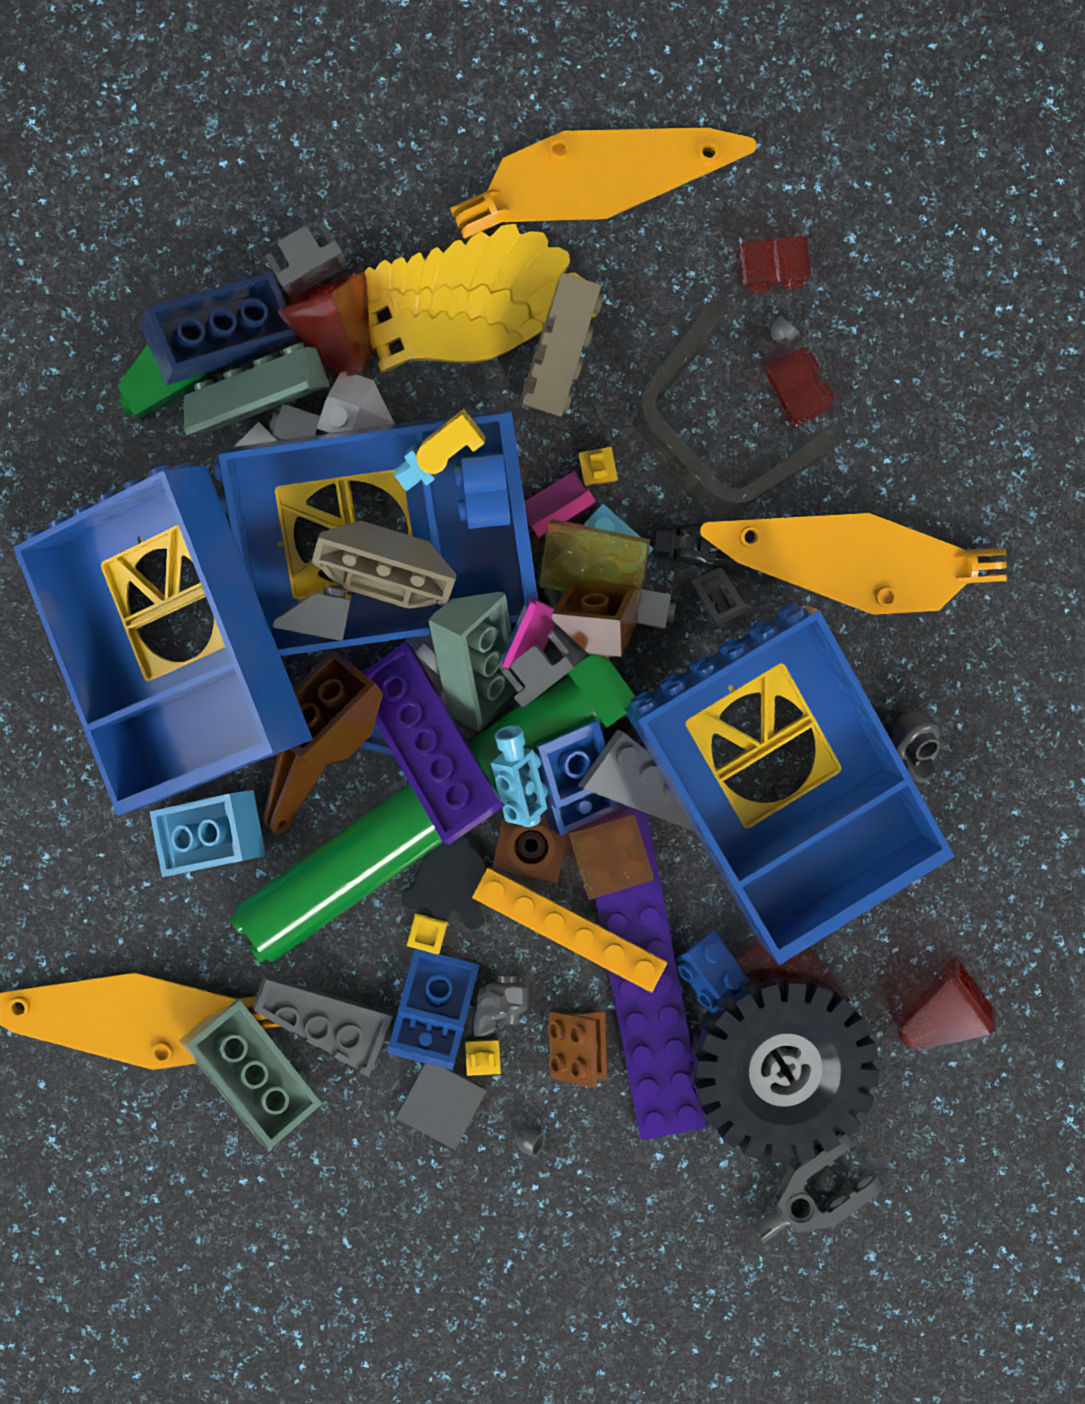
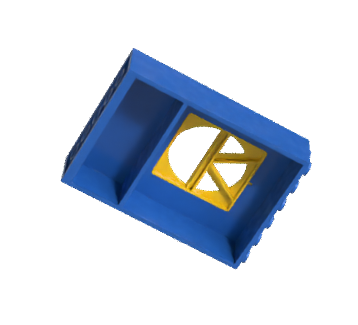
(265, 520)
(150, 718)
(835, 842)

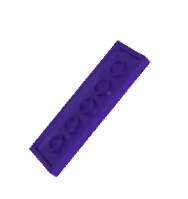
(431, 746)

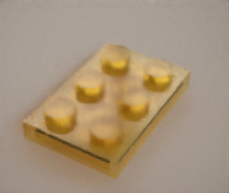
(592, 556)

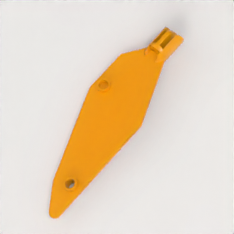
(596, 174)
(856, 559)
(117, 1016)

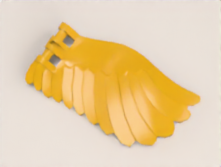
(464, 301)

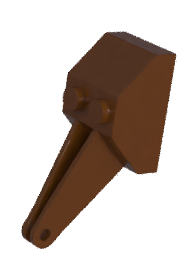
(341, 715)

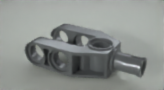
(828, 1213)

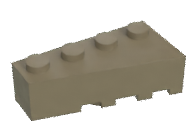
(560, 345)

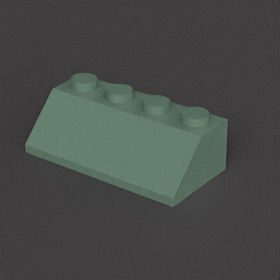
(254, 390)
(468, 649)
(250, 1073)

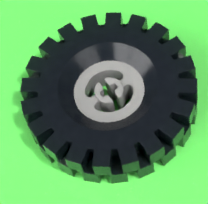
(797, 1114)

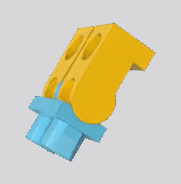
(432, 455)

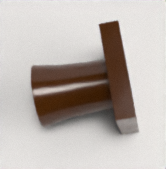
(540, 864)

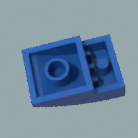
(563, 766)
(433, 1009)

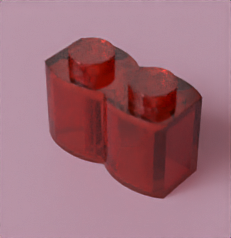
(774, 263)
(798, 387)

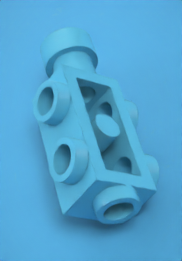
(518, 778)

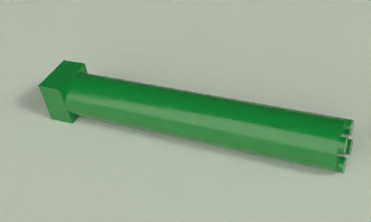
(400, 829)

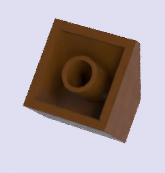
(598, 616)

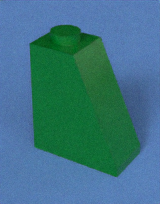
(145, 389)

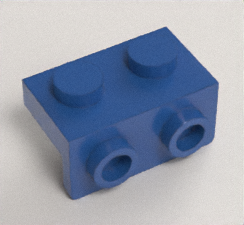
(710, 970)

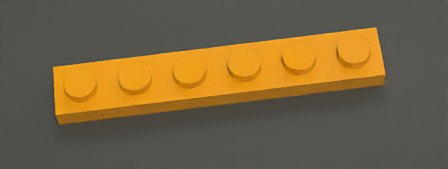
(570, 929)

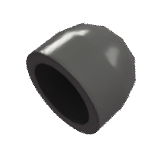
(783, 331)
(531, 1142)

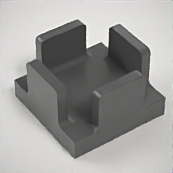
(307, 261)
(540, 669)

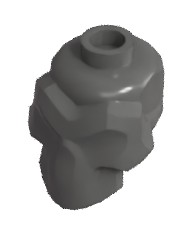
(917, 743)
(500, 1004)

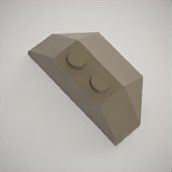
(384, 565)

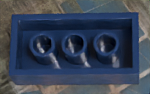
(217, 328)

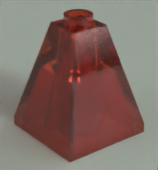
(335, 322)
(948, 1011)

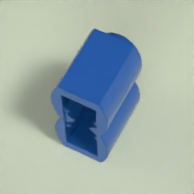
(484, 490)

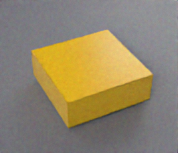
(427, 933)

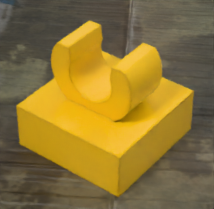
(597, 466)
(483, 1056)

